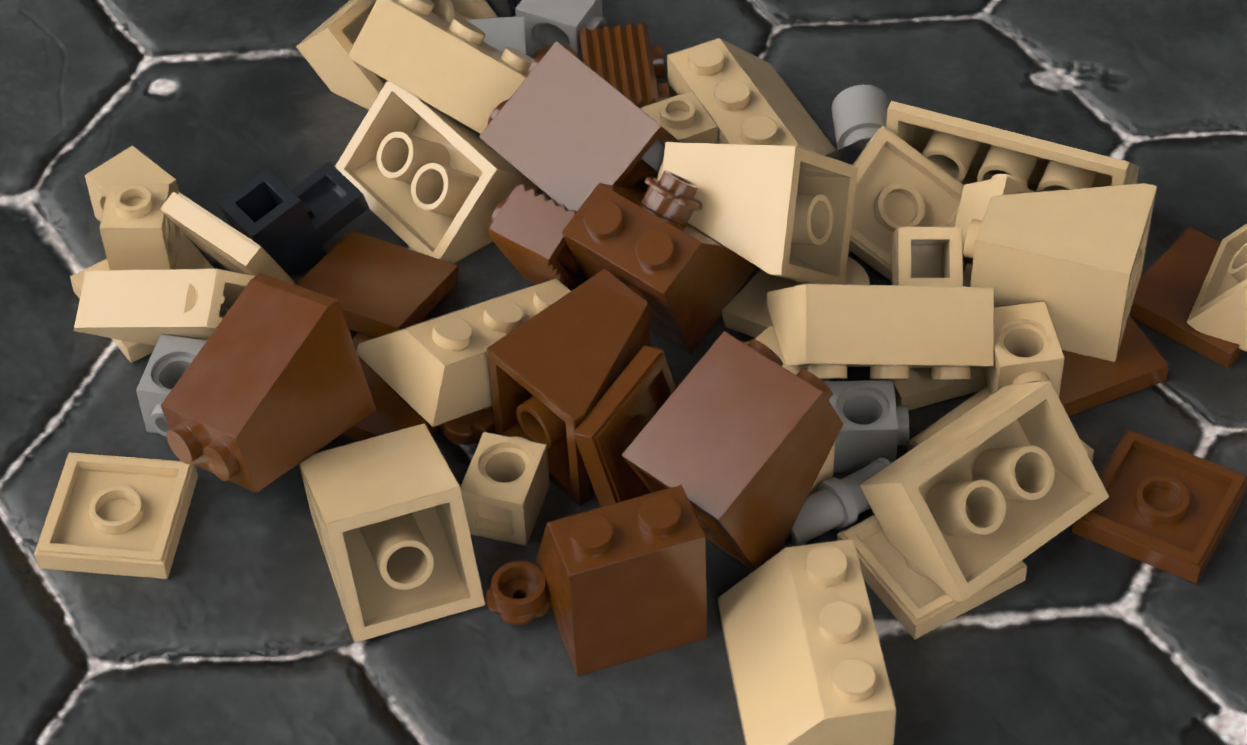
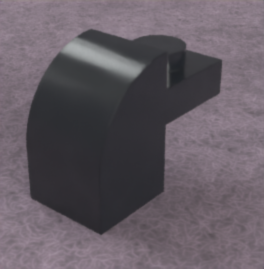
(294, 221)

